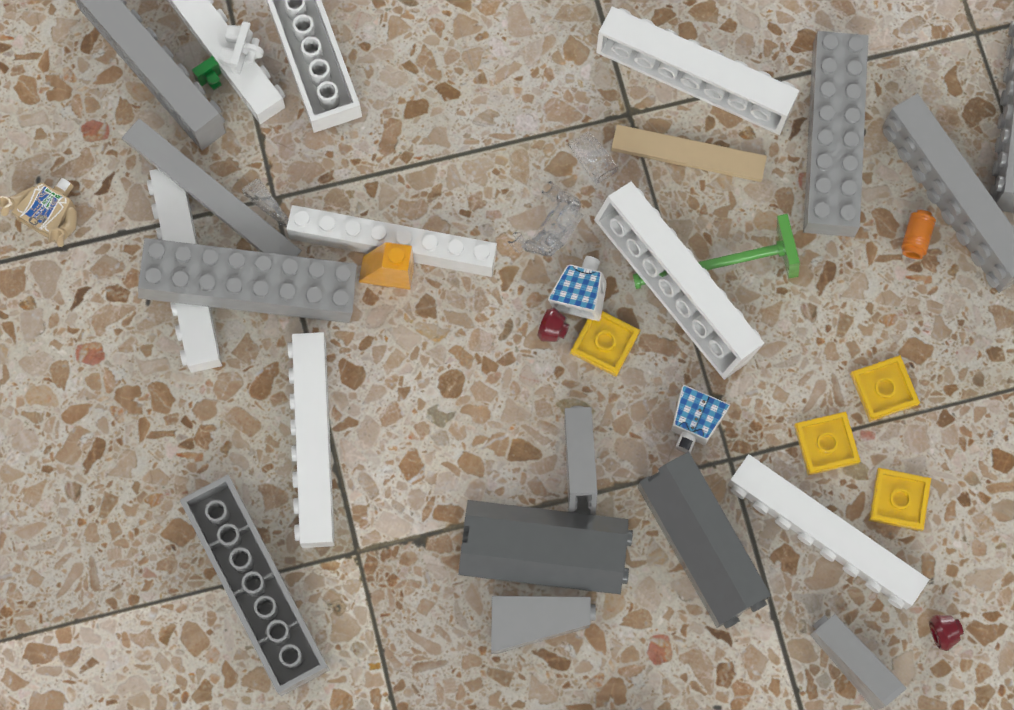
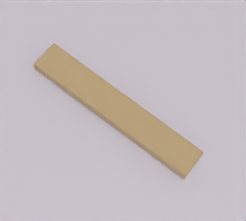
(689, 153)

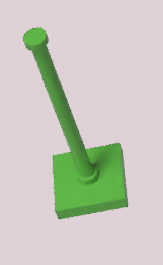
(784, 247)

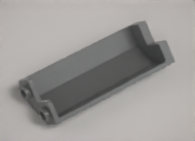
(704, 541)
(545, 547)

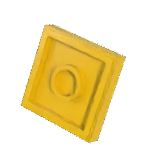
(605, 343)
(885, 388)
(827, 443)
(900, 499)

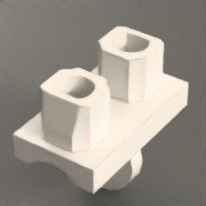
(242, 37)

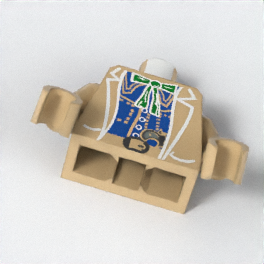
(44, 210)

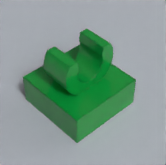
(208, 73)

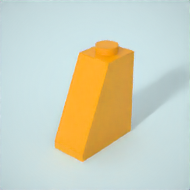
(388, 266)

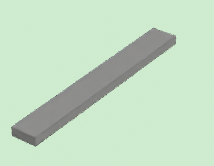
(207, 191)

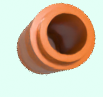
(918, 234)

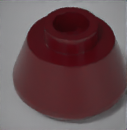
(553, 326)
(945, 631)

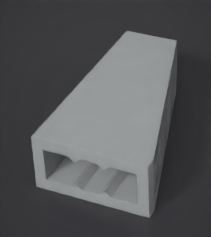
(580, 460)
(533, 619)
(857, 662)

